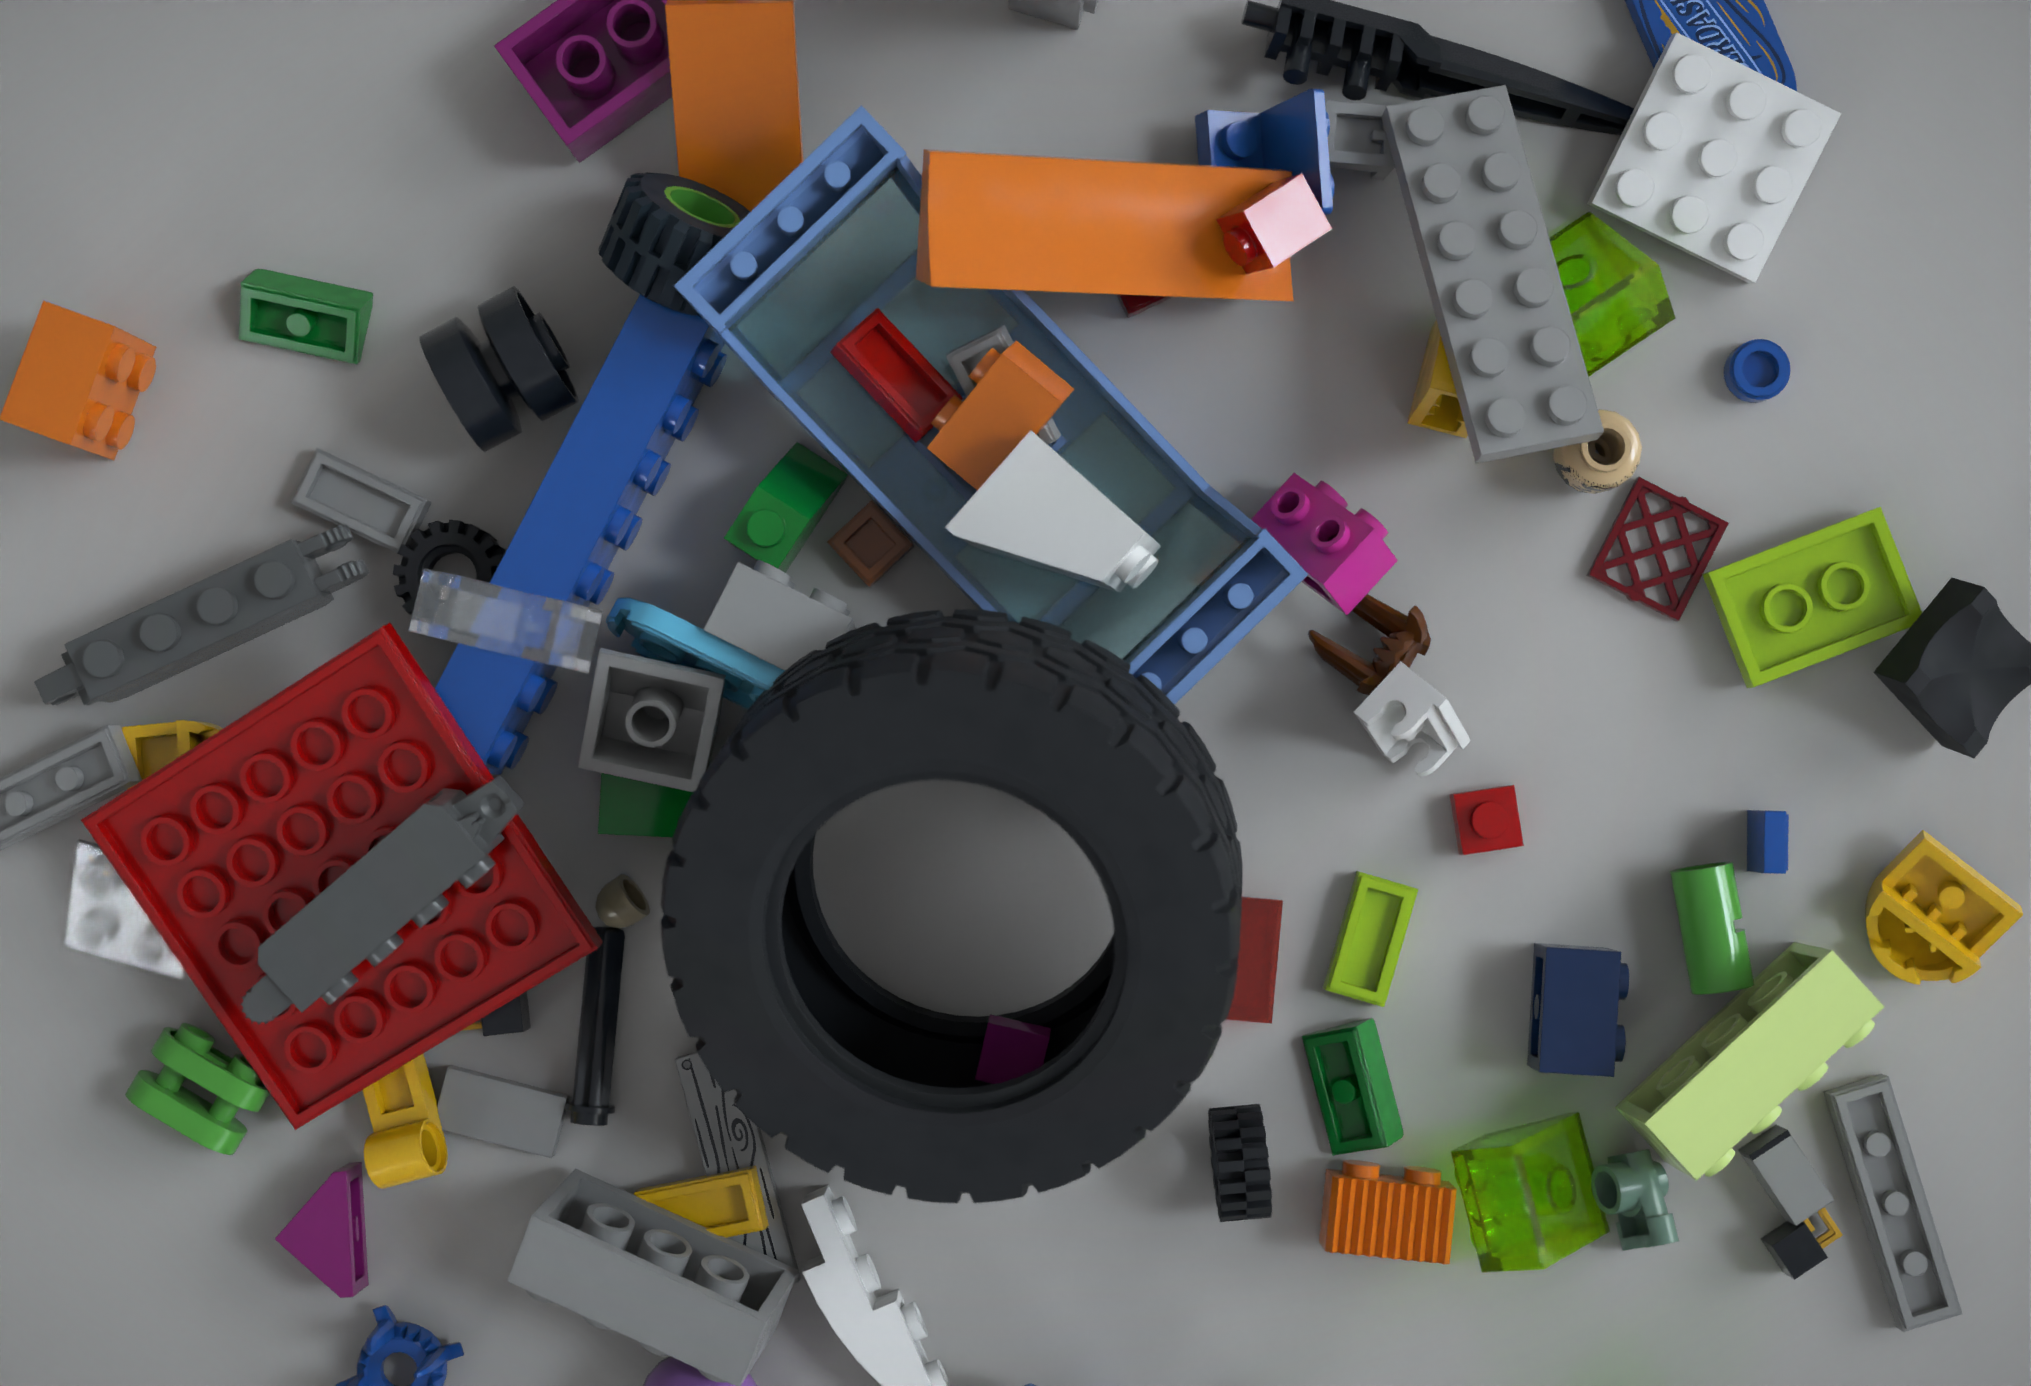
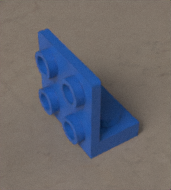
(1282, 137)

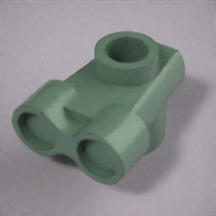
(1636, 1192)

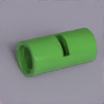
(1706, 913)

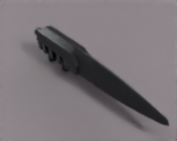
(1418, 63)

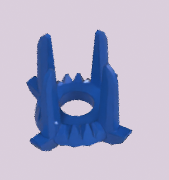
(406, 1338)

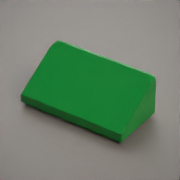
(304, 315)
(1353, 1087)

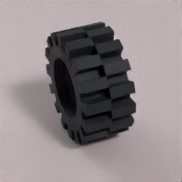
(438, 542)
(1240, 1162)

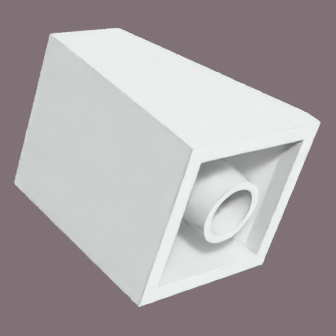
(1055, 520)

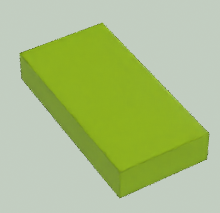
(1370, 939)

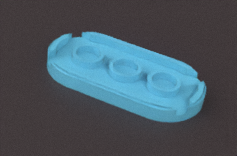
(676, 641)

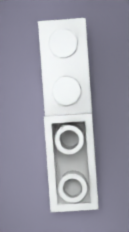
(876, 1331)

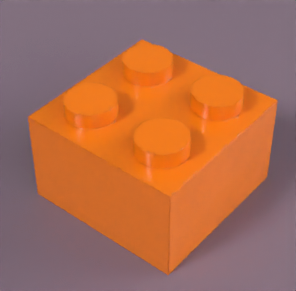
(79, 381)

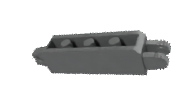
(201, 621)
(378, 896)

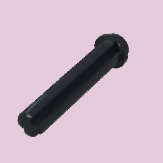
(597, 1031)

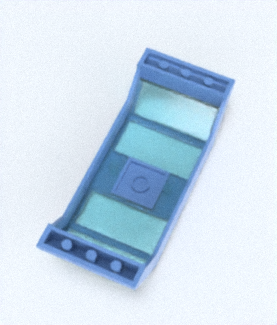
(846, 242)

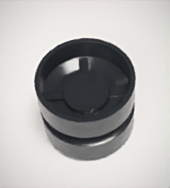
(514, 361)

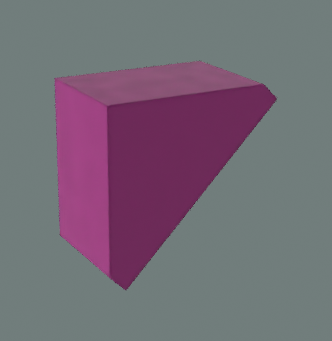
(331, 1233)

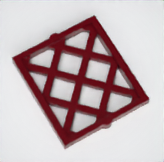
(1678, 506)

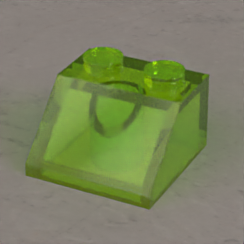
(1610, 290)
(1529, 1194)

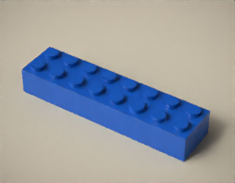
(586, 512)

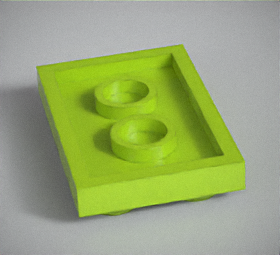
(1813, 597)

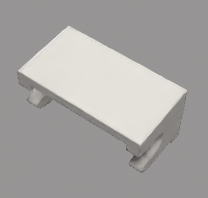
(1411, 711)

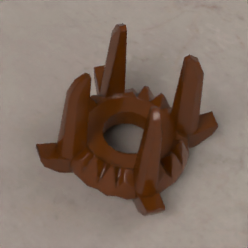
(1406, 638)

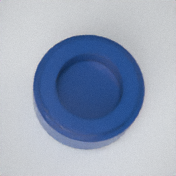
(1757, 370)

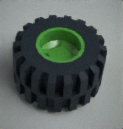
(663, 232)

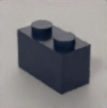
(1576, 1010)

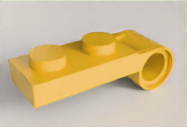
(406, 1127)

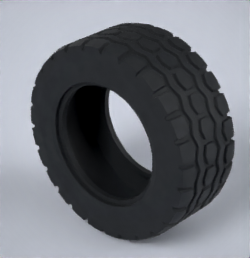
(892, 1083)

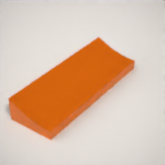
(1087, 226)

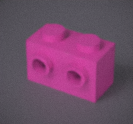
(1334, 546)

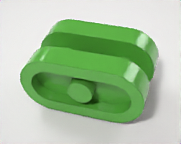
(190, 1055)

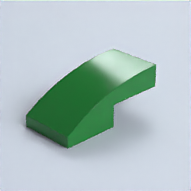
(639, 807)

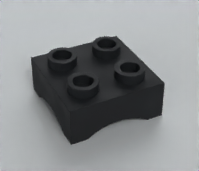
(1958, 666)

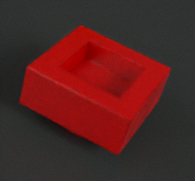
(1486, 820)

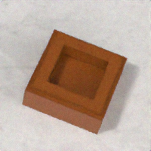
(870, 544)

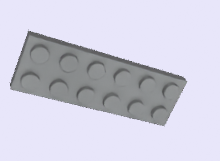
(1491, 274)

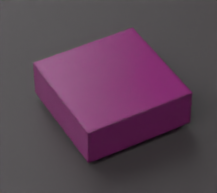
(1011, 1049)

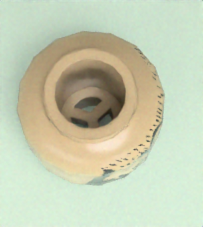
(1617, 458)

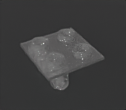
(109, 920)

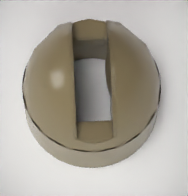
(621, 903)

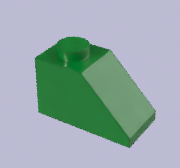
(786, 507)

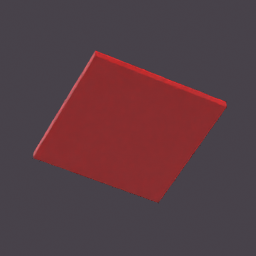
(283, 807)

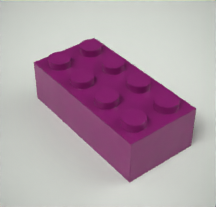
(592, 66)

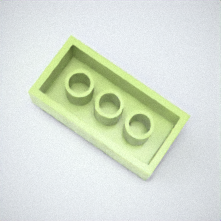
(1751, 1059)

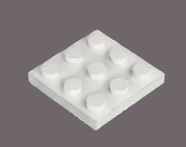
(1713, 158)

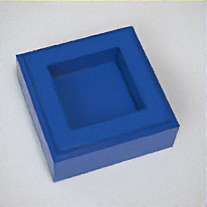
(1767, 841)

